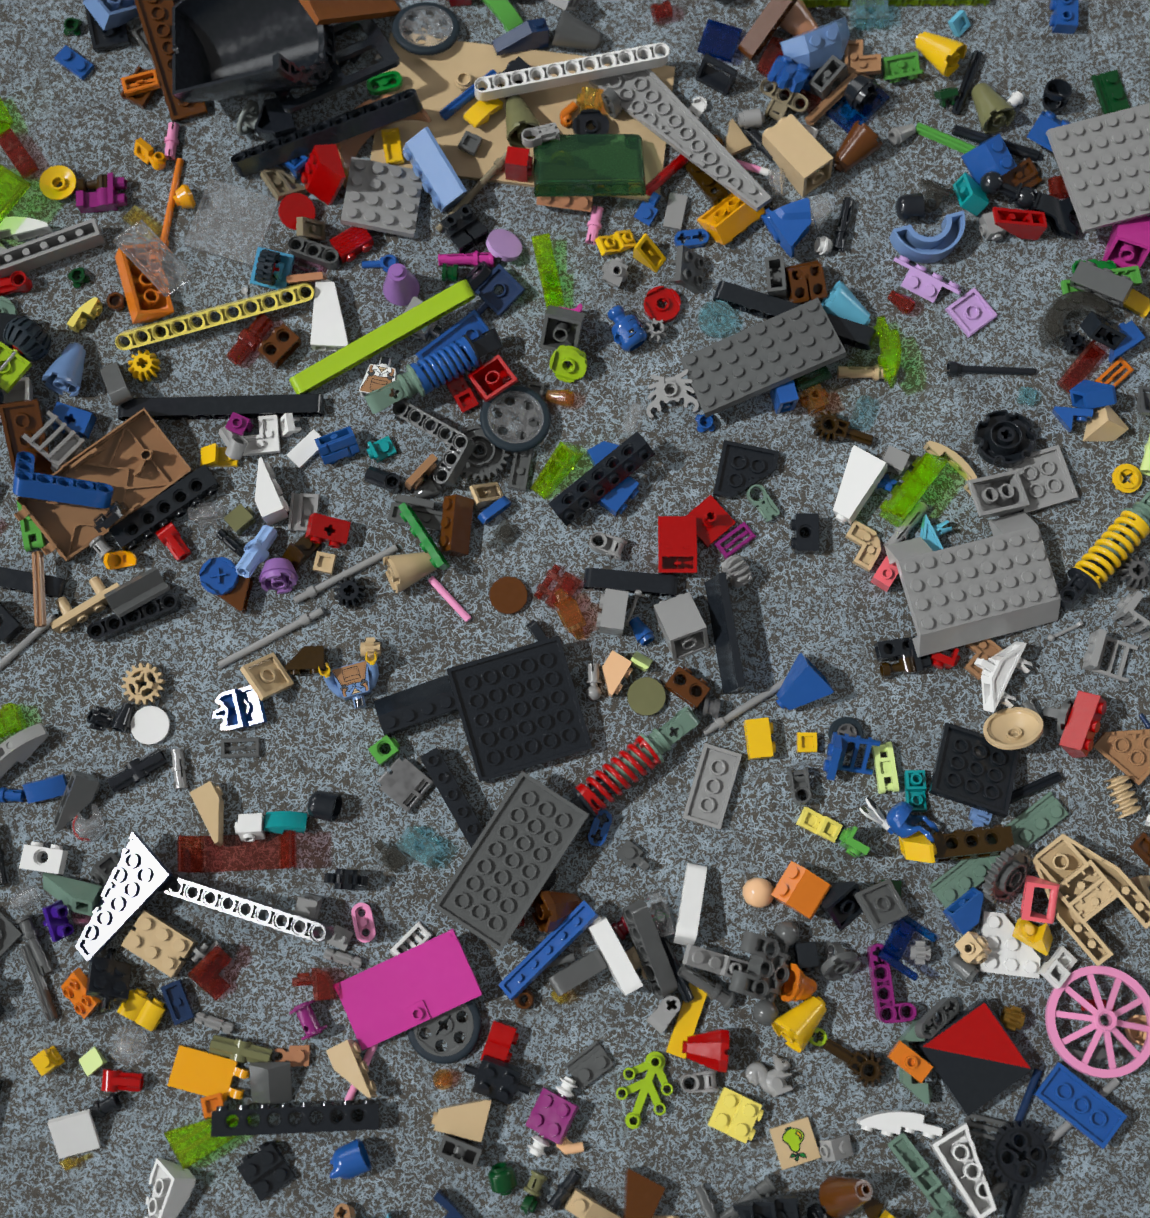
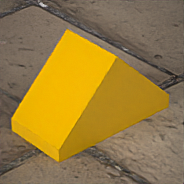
(648, 253)

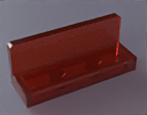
(1081, 366)

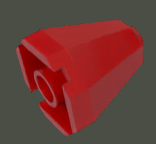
(709, 1049)

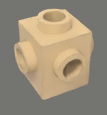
(973, 948)

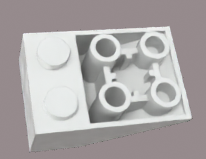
(267, 495)

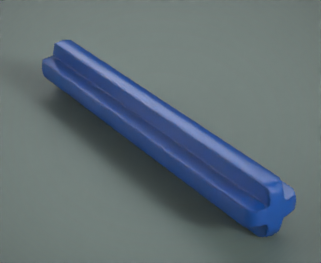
(461, 100)

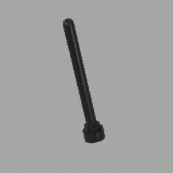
(957, 368)

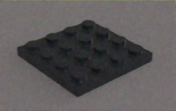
(974, 771)

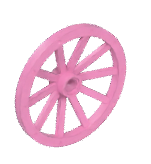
(1058, 1044)

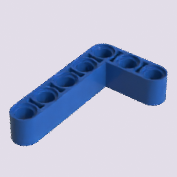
(57, 488)

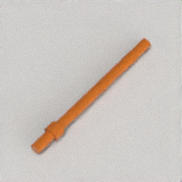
(171, 202)

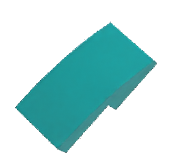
(915, 789)
(285, 820)

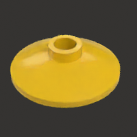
(54, 176)

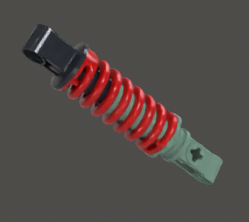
(642, 753)

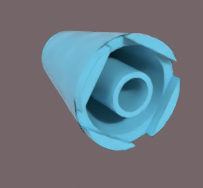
(845, 305)

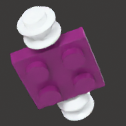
(552, 1116)

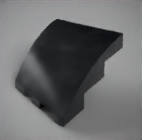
(769, 1207)

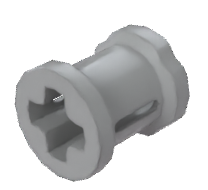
(101, 546)

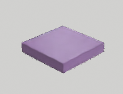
(971, 312)

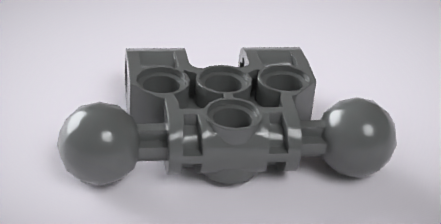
(766, 969)

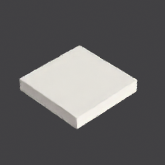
(74, 1133)

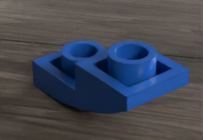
(45, 789)

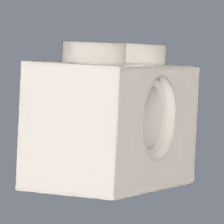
(32, 858)

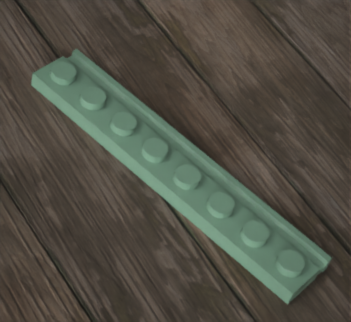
(1025, 830)

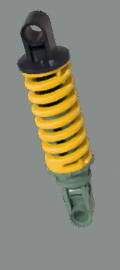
(1110, 551)

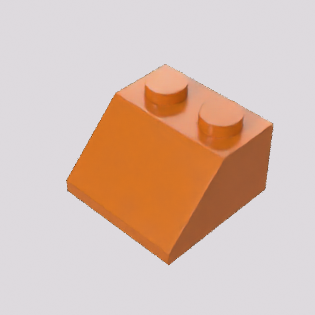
(801, 890)

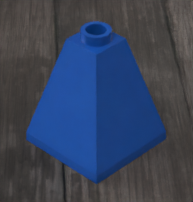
(802, 685)

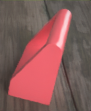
(1027, 898)

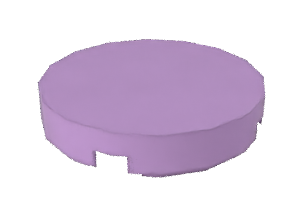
(504, 245)

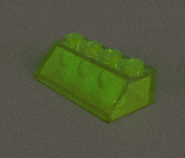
(912, 489)

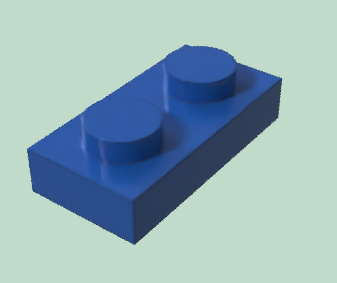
(74, 62)

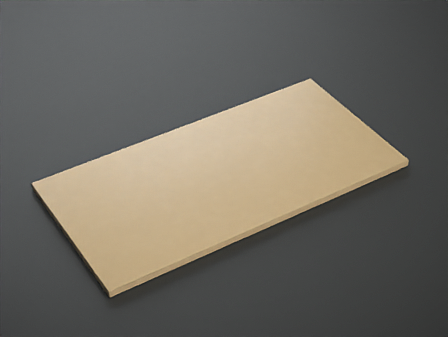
(435, 84)

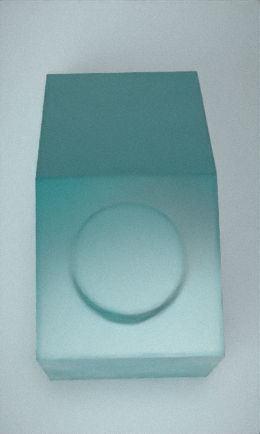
(970, 194)

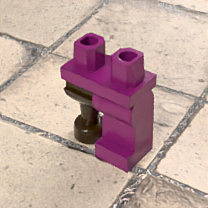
(106, 195)

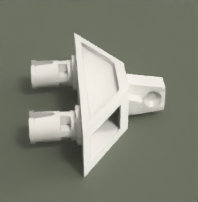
(997, 674)

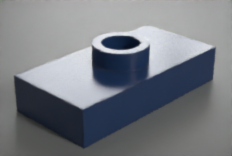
(177, 1002)

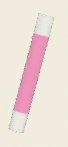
(754, 168)

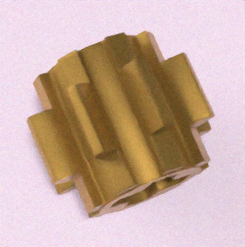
(1012, 1017)

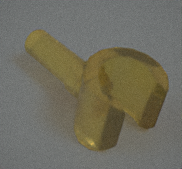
(68, 1163)

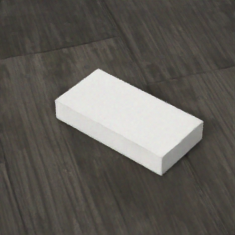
(304, 450)

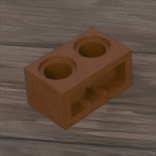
(283, 349)
(684, 691)

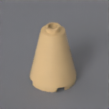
(407, 569)

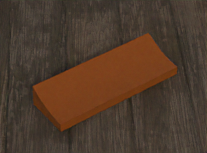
(341, 11)

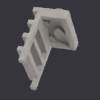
(65, 450)
(1127, 615)
(1095, 652)

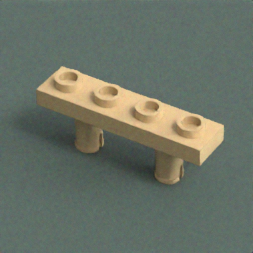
(81, 612)

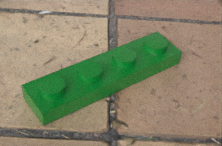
(427, 543)

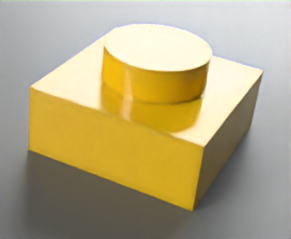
(806, 742)

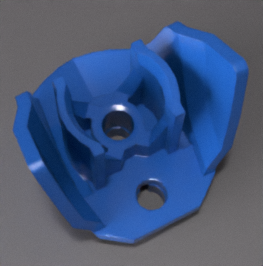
(789, 224)

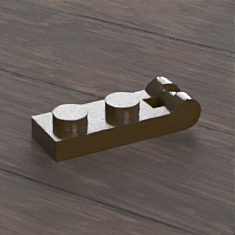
(706, 183)

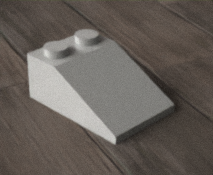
(998, 494)

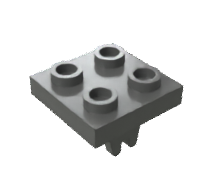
(688, 269)

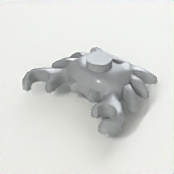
(671, 390)

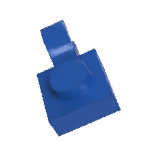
(647, 212)

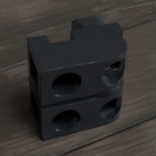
(464, 229)

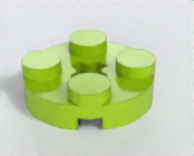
(575, 356)

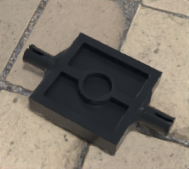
(108, 979)
(497, 1079)

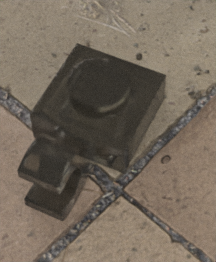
(392, 857)

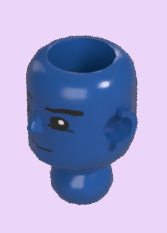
(627, 329)

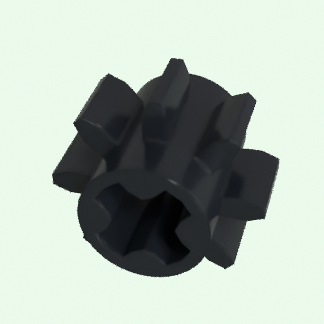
(1077, 338)
(99, 718)

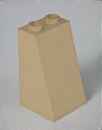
(798, 154)

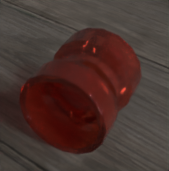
(661, 11)

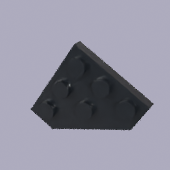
(742, 467)

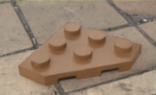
(1127, 751)

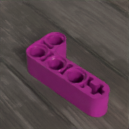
(886, 982)

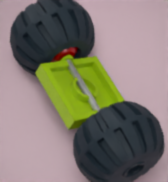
(26, 344)

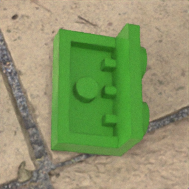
(901, 66)
(853, 847)

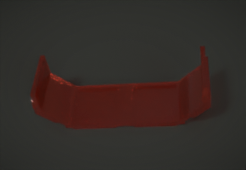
(202, 855)

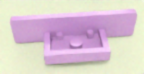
(922, 282)

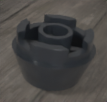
(861, 92)

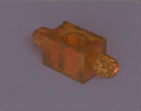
(569, 614)

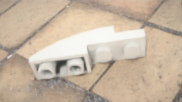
(892, 1120)

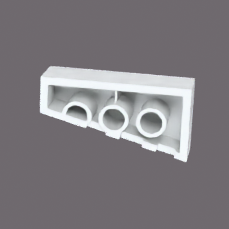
(962, 1165)

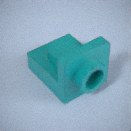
(381, 449)

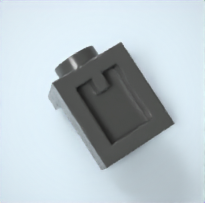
(103, 869)

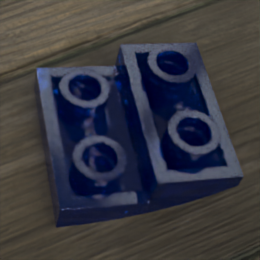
(719, 40)

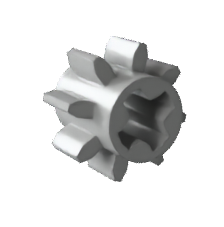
(656, 335)
(919, 952)

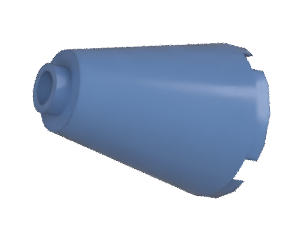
(66, 370)

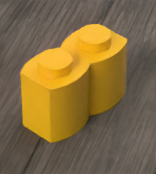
(143, 1009)

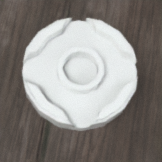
(150, 725)

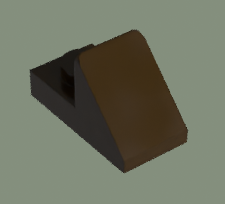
(300, 551)

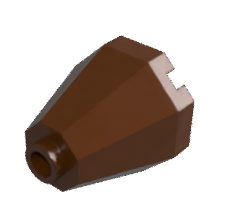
(553, 909)

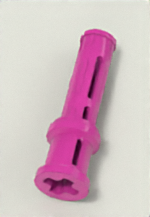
(466, 259)

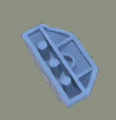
(818, 45)

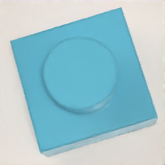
(959, 23)

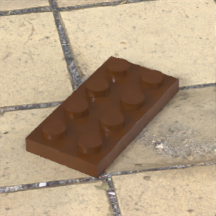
(21, 419)

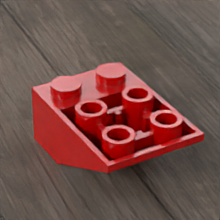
(677, 544)

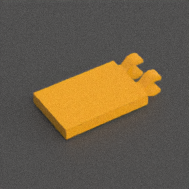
(206, 1073)

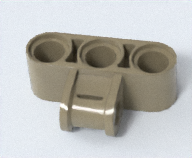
(779, 105)

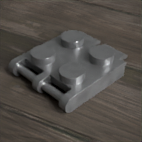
(404, 783)

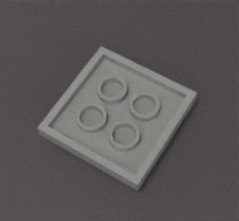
(1045, 479)

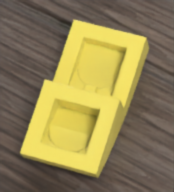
(819, 824)

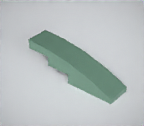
(920, 1172)

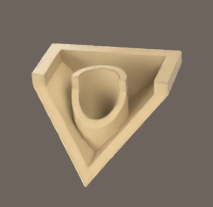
(1104, 425)

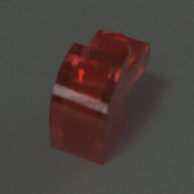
(322, 983)

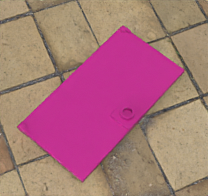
(408, 989)

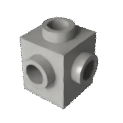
(610, 277)

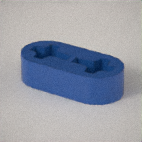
(689, 235)
(494, 510)
(604, 830)

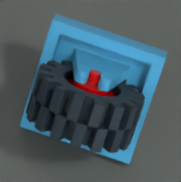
(271, 268)

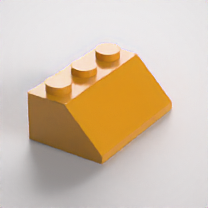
(728, 219)

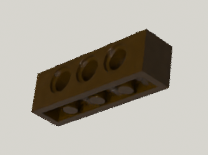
(963, 851)

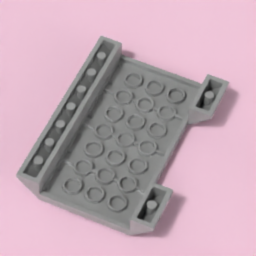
(977, 586)

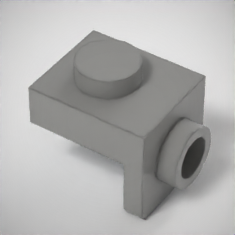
(835, 1148)

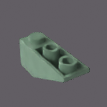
(75, 894)

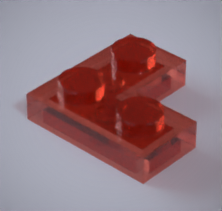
(207, 972)

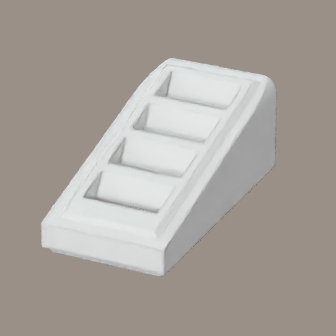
(411, 932)

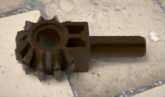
(839, 430)
(857, 1062)

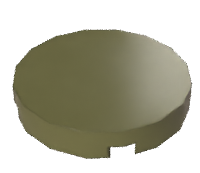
(646, 696)

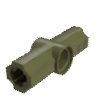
(240, 1050)

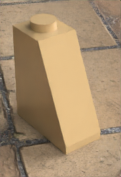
(463, 1119)

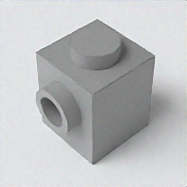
(989, 229)

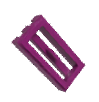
(747, 531)

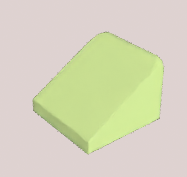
(641, 661)
(92, 1061)

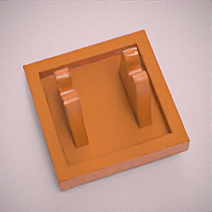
(75, 990)

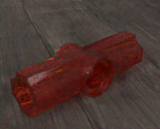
(249, 339)

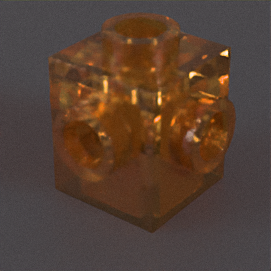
(814, 399)

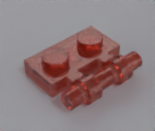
(566, 582)

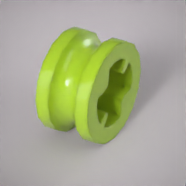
(822, 1042)

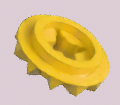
(1135, 479)

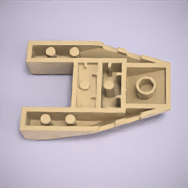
(1085, 889)

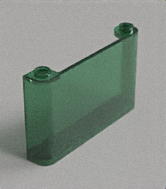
(590, 166)

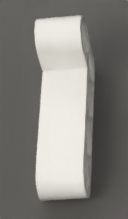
(690, 904)

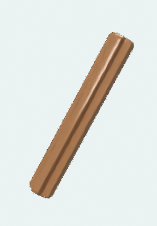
(829, 101)
(39, 589)

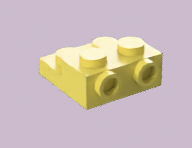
(735, 1115)

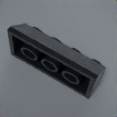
(415, 706)

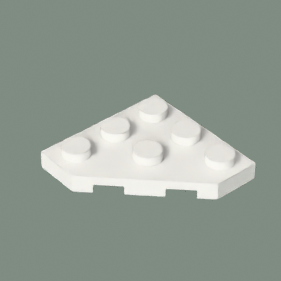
(1008, 954)

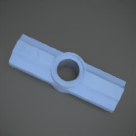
(256, 551)

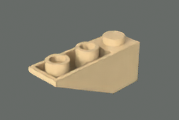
(348, 1063)

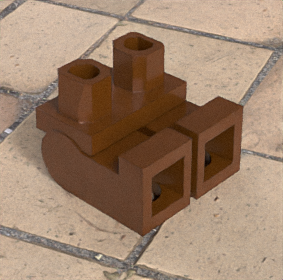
(805, 281)

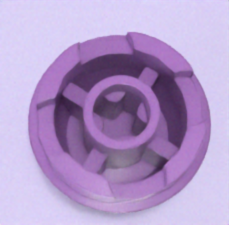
(278, 575)

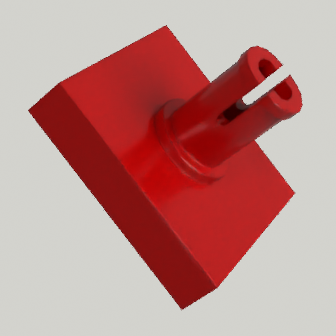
(711, 521)

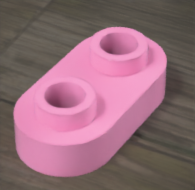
(361, 923)

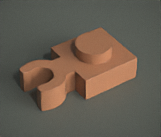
(298, 1055)

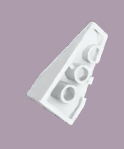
(170, 1189)

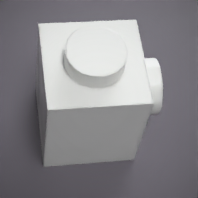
(250, 827)

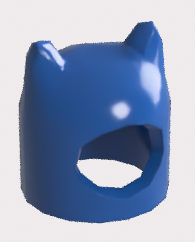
(350, 1160)

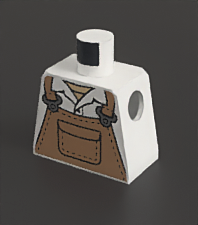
(378, 376)

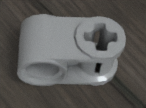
(608, 546)
(662, 1015)
(701, 1081)

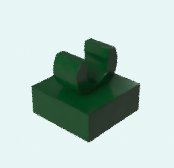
(945, 94)

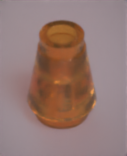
(561, 397)

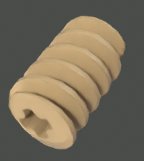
(1123, 796)

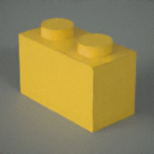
(758, 738)

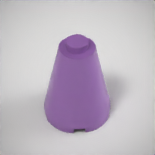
(400, 285)

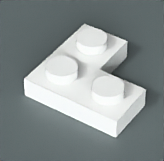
(268, 438)

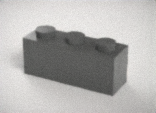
(1102, 283)

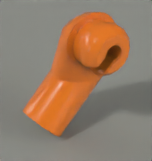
(565, 114)

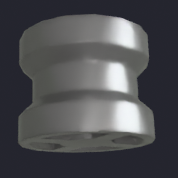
(711, 707)

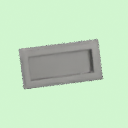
(675, 211)

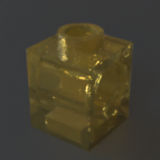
(590, 98)

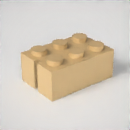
(159, 943)

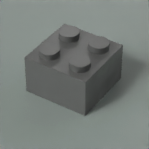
(561, 328)

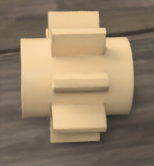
(370, 646)

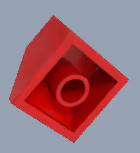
(492, 378)

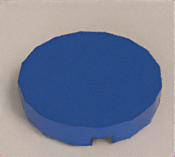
(218, 576)

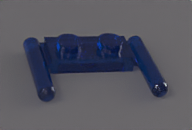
(897, 942)

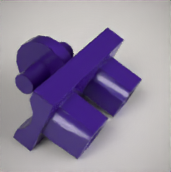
(57, 921)

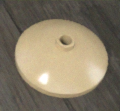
(1013, 728)

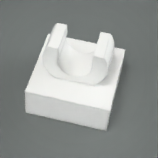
(287, 425)

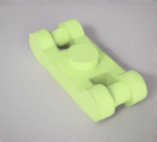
(885, 768)

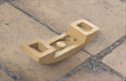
(955, 460)

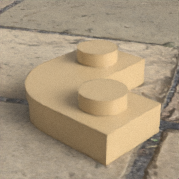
(869, 545)

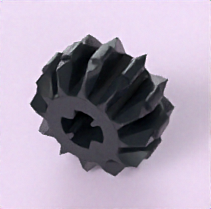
(354, 597)

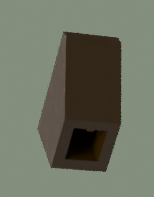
(307, 661)

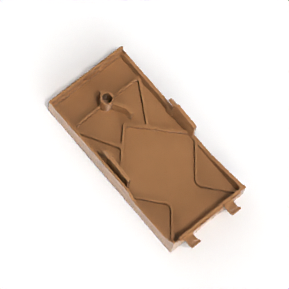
(131, 459)

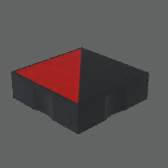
(974, 1057)

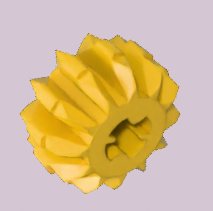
(151, 365)

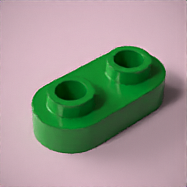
(384, 82)

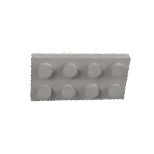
(712, 786)

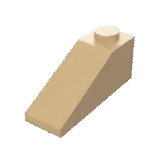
(211, 808)
(586, 1207)

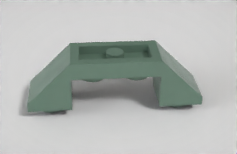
(919, 1090)

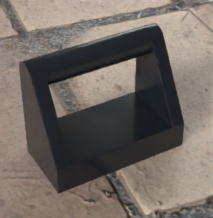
(714, 78)

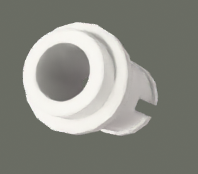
(1016, 99)

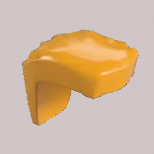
(119, 559)

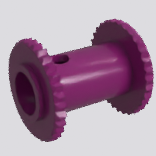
(308, 1019)

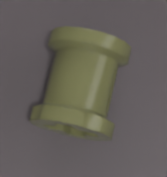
(535, 1183)

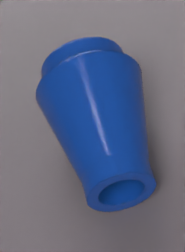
(642, 632)

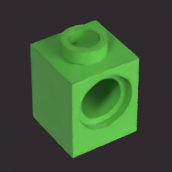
(375, 750)

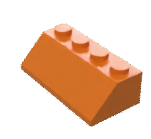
(142, 296)

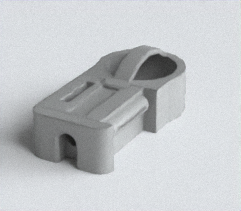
(542, 133)

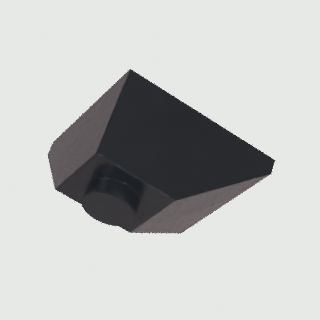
(841, 903)

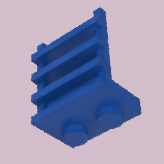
(836, 753)

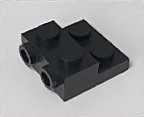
(265, 1170)

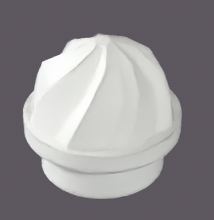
(823, 245)

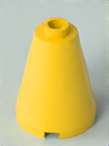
(941, 51)
(800, 1023)

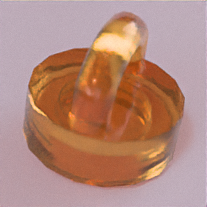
(443, 1079)

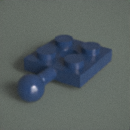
(502, 302)

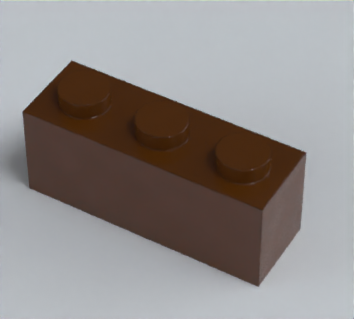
(456, 525)

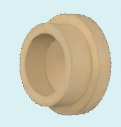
(463, 80)

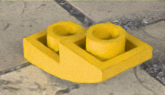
(481, 111)
(615, 243)

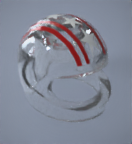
(90, 829)

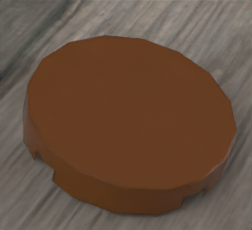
(508, 595)

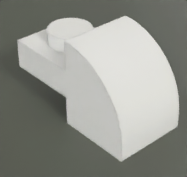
(1058, 967)

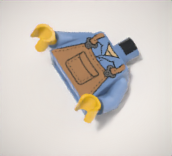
(353, 680)

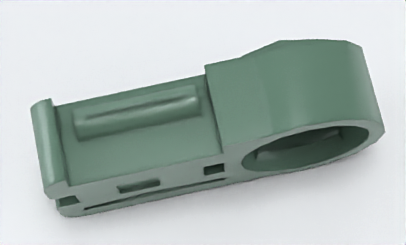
(765, 506)

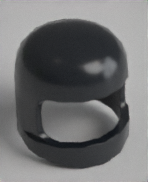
(1058, 91)
(910, 206)
(321, 805)

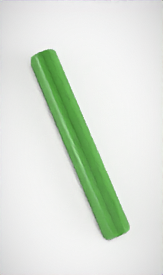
(943, 138)

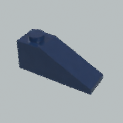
(526, 36)

